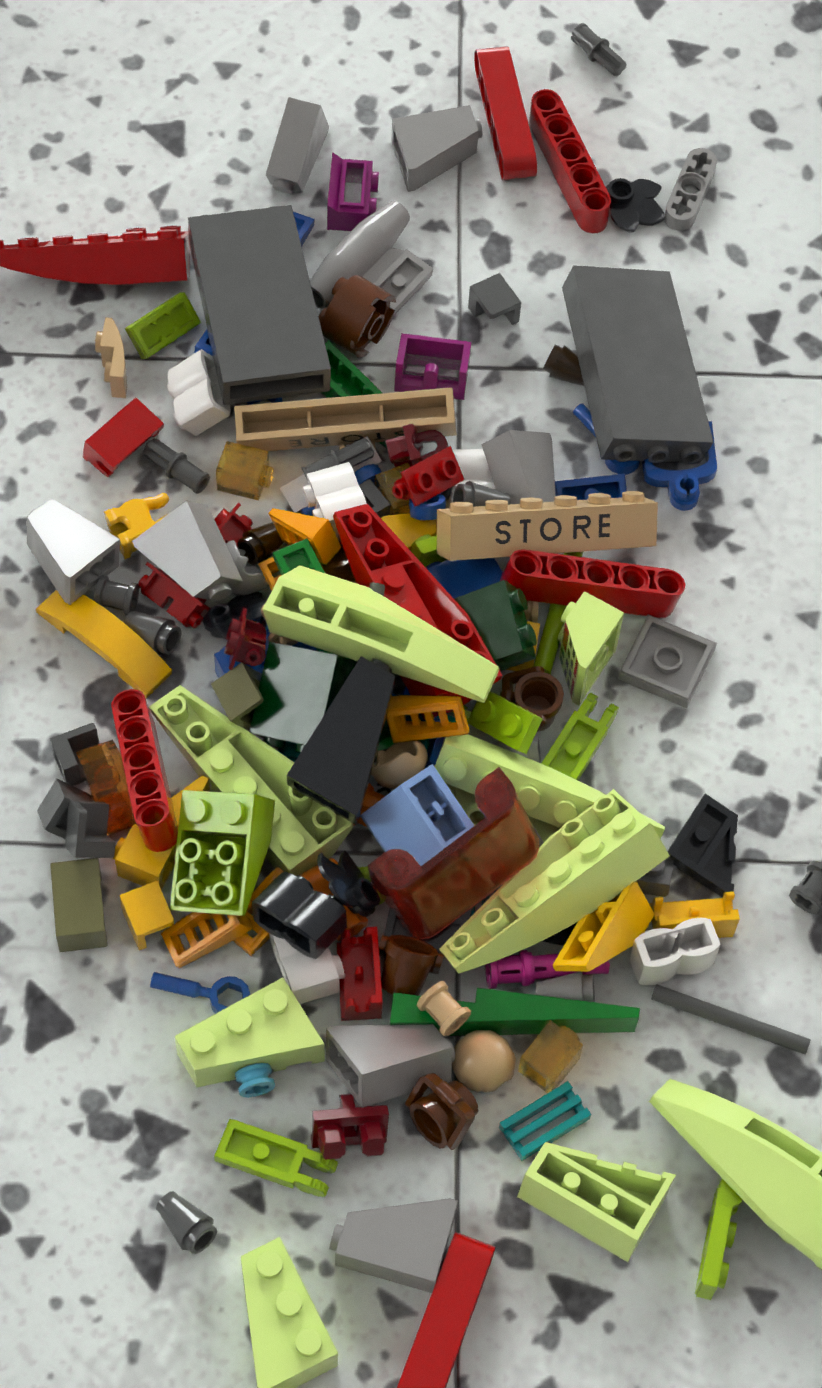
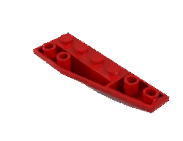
(103, 258)
(382, 558)

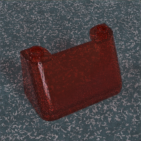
(466, 870)

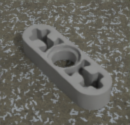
(690, 177)

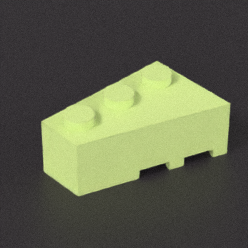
(254, 1030)
(595, 1197)
(283, 1322)

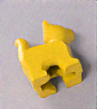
(133, 520)

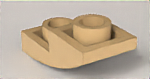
(113, 359)

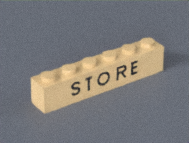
(343, 419)
(546, 526)

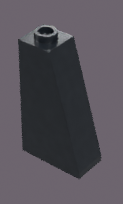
(344, 746)

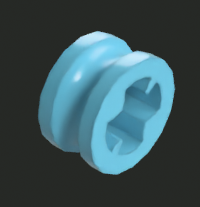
(255, 1080)

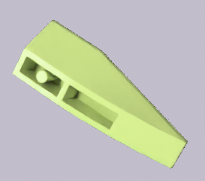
(363, 623)
(245, 764)
(545, 793)
(568, 879)
(756, 1158)

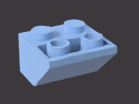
(418, 817)

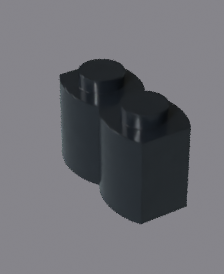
(299, 914)

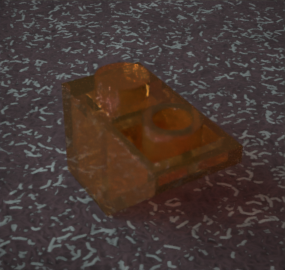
(107, 783)

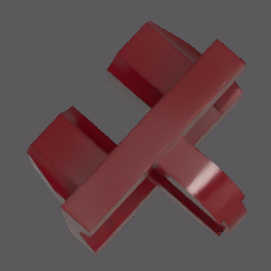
(409, 447)
(335, 1128)

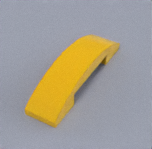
(109, 638)

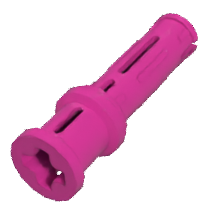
(527, 967)

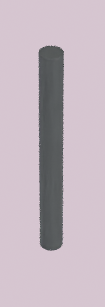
(731, 1019)

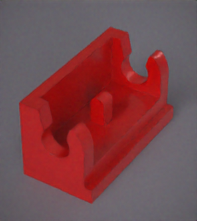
(121, 437)
(362, 985)

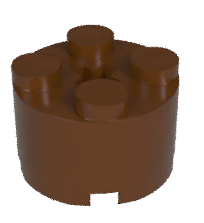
(356, 314)

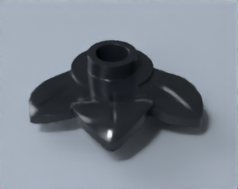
(634, 203)
(219, 616)
(349, 884)

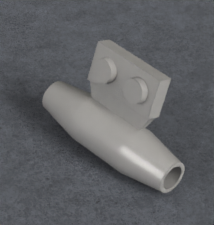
(370, 254)

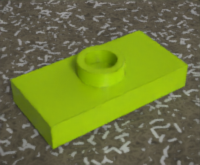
(163, 325)

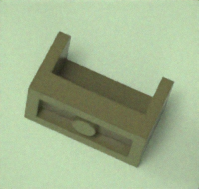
(239, 694)
(78, 905)

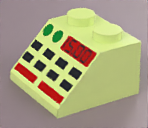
(587, 642)

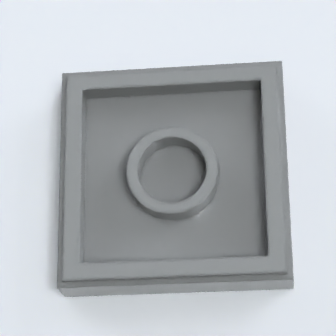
(667, 661)

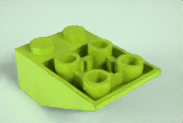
(220, 851)

